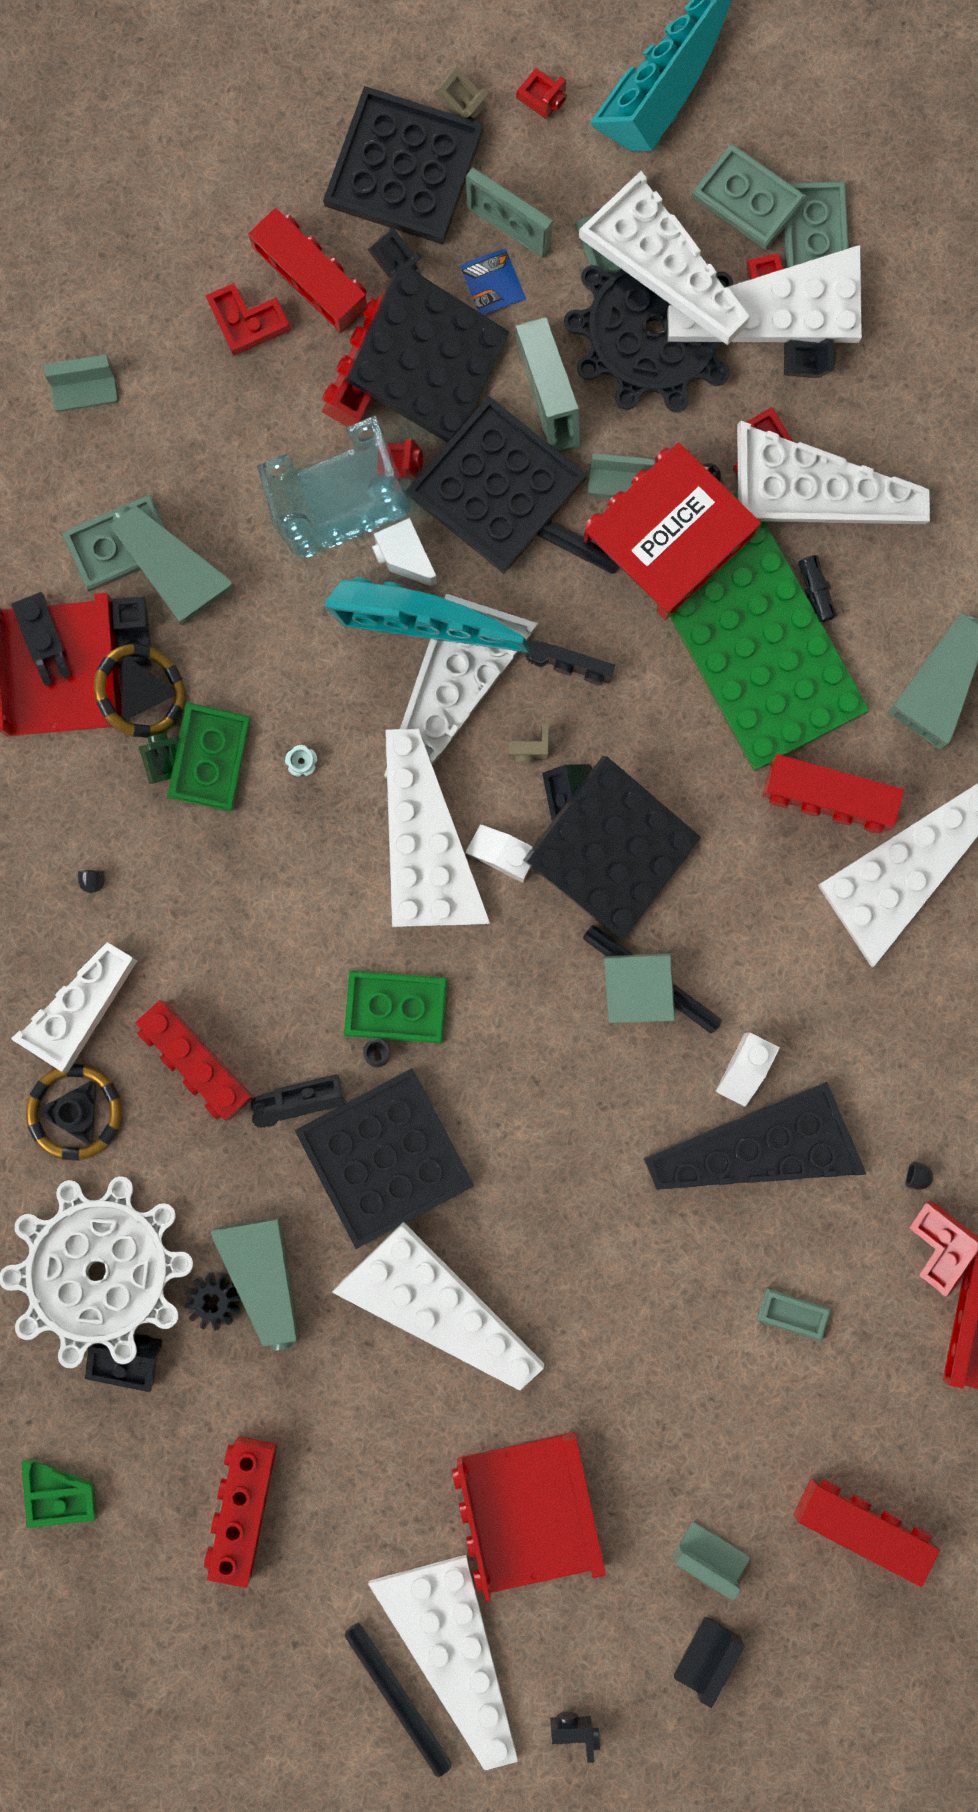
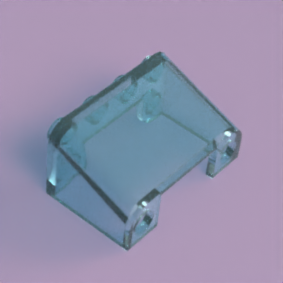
(336, 496)

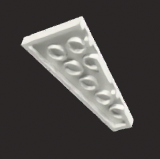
(661, 255)
(794, 303)
(810, 485)
(456, 680)
(426, 857)
(893, 881)
(424, 1297)
(445, 1632)

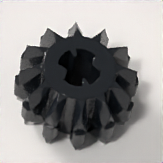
(201, 1296)

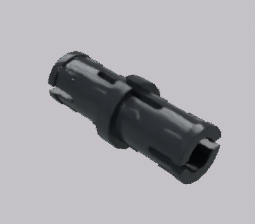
(817, 588)

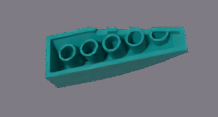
(654, 93)
(416, 614)

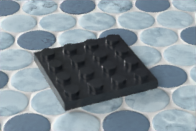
(403, 165)
(426, 354)
(496, 484)
(612, 848)
(384, 1158)

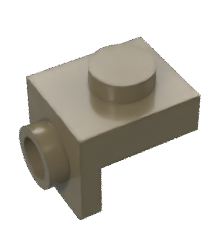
(461, 95)
(527, 751)

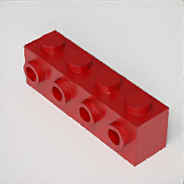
(309, 270)
(341, 399)
(833, 794)
(194, 1060)
(241, 1511)
(867, 1532)

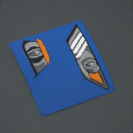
(492, 281)

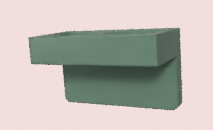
(82, 382)
(614, 473)
(711, 1560)

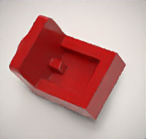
(542, 93)
(407, 458)

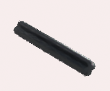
(576, 545)

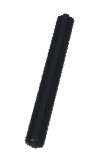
(682, 1000)
(398, 1700)

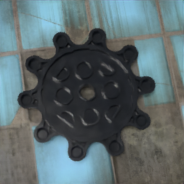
(629, 352)

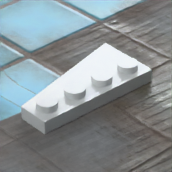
(70, 1019)

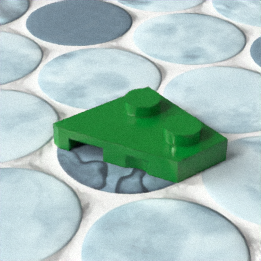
(56, 1496)

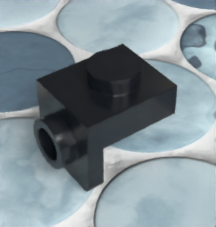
(391, 251)
(809, 358)
(573, 1729)

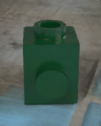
(159, 757)

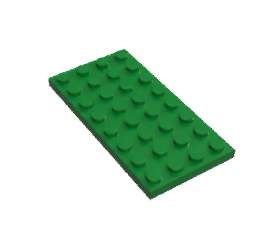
(766, 654)

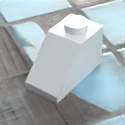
(404, 553)
(500, 852)
(747, 1068)

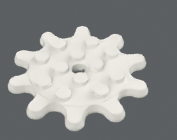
(59, 1262)

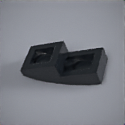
(131, 625)

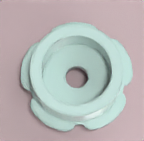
(295, 754)

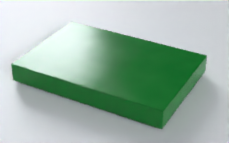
(208, 757)
(395, 1007)

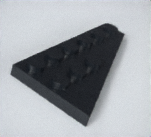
(779, 1142)

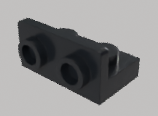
(135, 1375)

